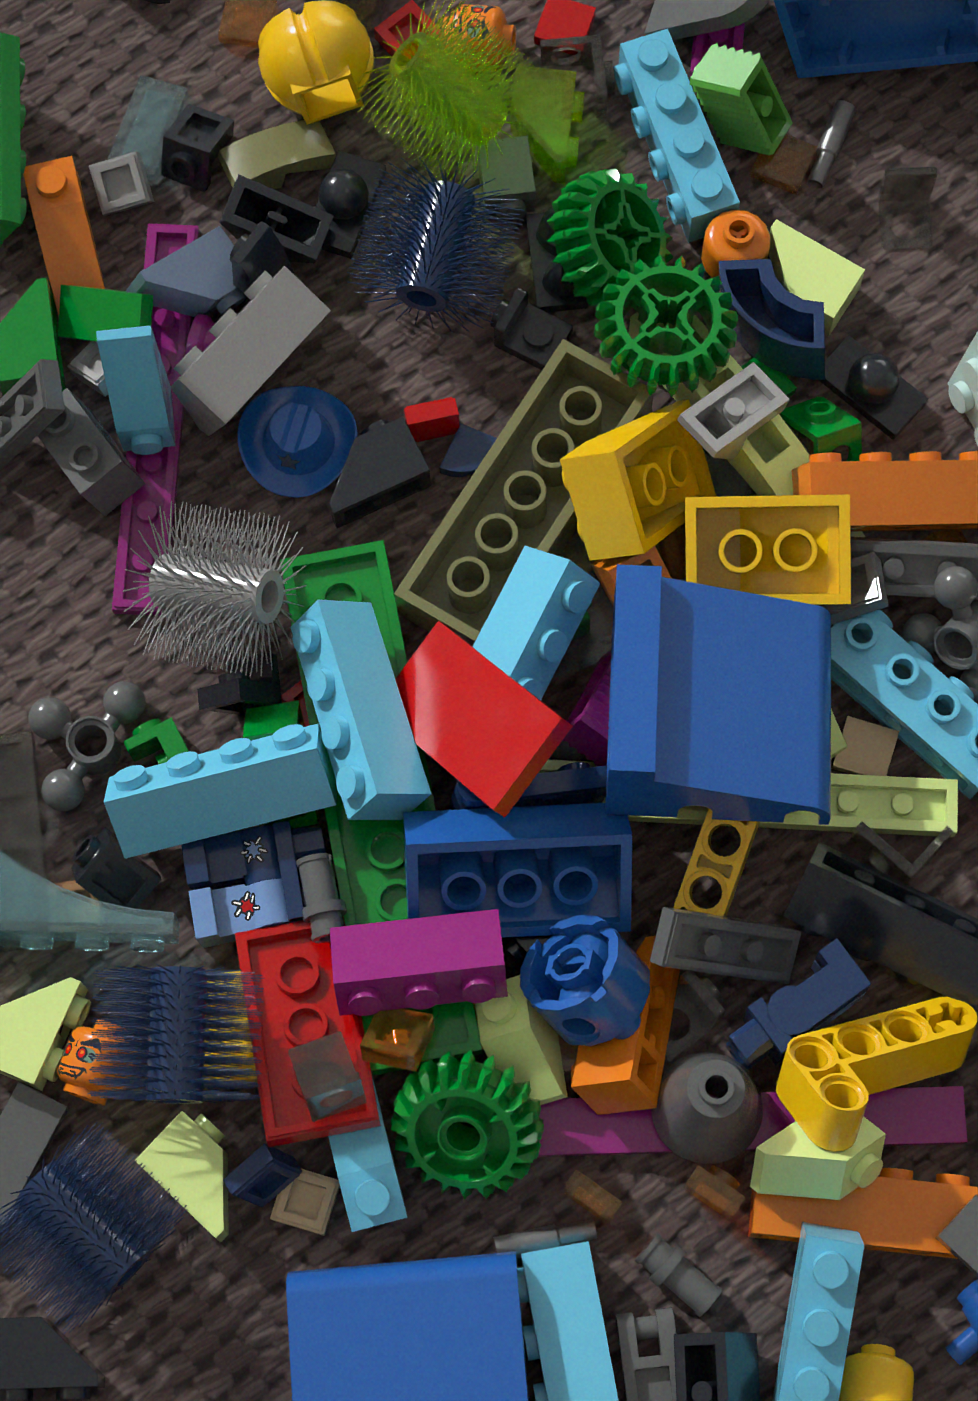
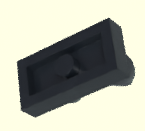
(549, 290)

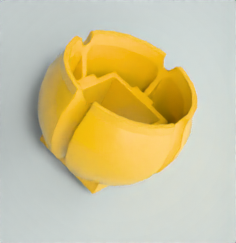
(316, 59)

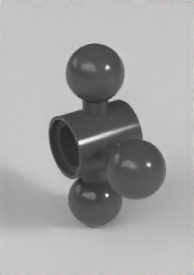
(958, 638)
(52, 719)

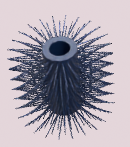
(436, 245)
(176, 1034)
(84, 1227)

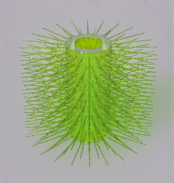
(448, 89)

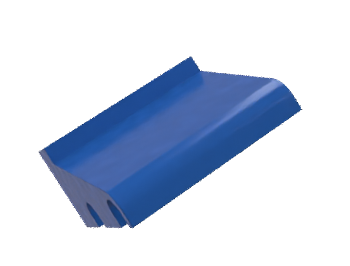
(877, 34)
(717, 701)
(408, 1331)

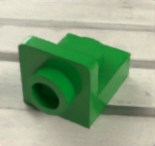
(153, 737)

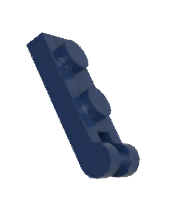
(568, 785)

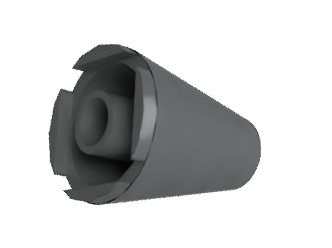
(703, 1126)

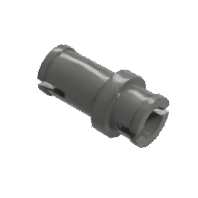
(321, 896)
(678, 1274)

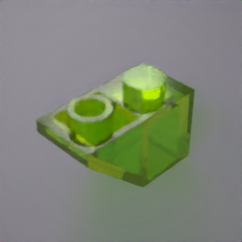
(550, 120)

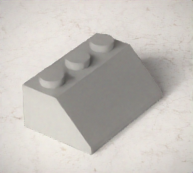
(246, 348)

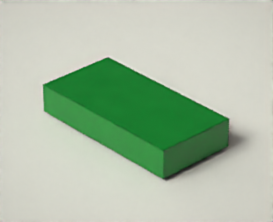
(93, 309)

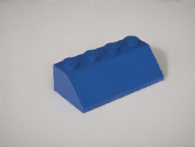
(528, 865)

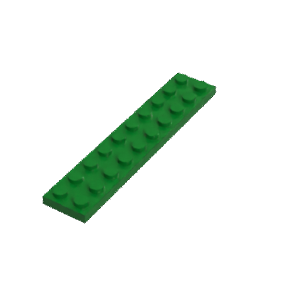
(371, 852)

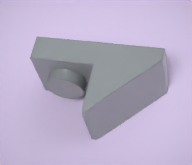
(734, 412)

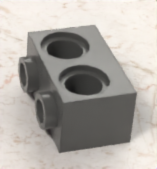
(90, 456)

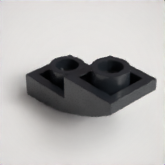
(255, 255)

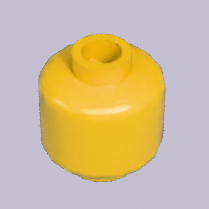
(876, 1376)

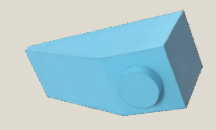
(137, 389)
(368, 1176)

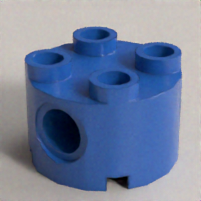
(586, 981)

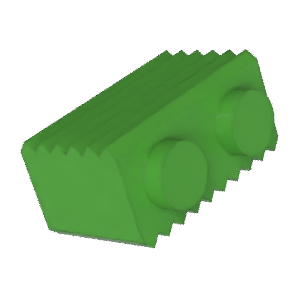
(741, 99)

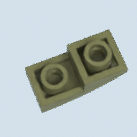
(278, 151)

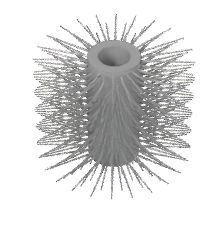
(215, 588)

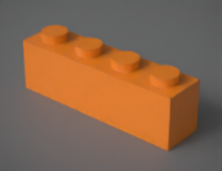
(897, 494)
(888, 1214)

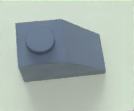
(193, 278)

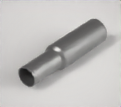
(832, 140)
(546, 1237)

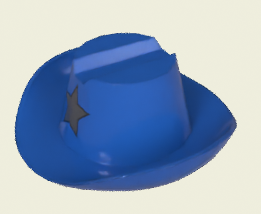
(296, 439)

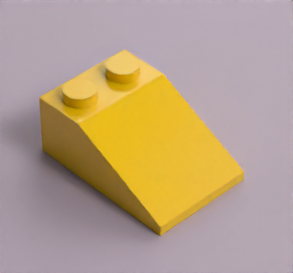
(635, 483)
(772, 545)

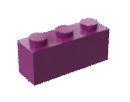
(418, 962)

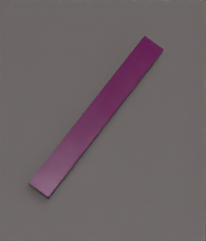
(158, 469)
(903, 1114)

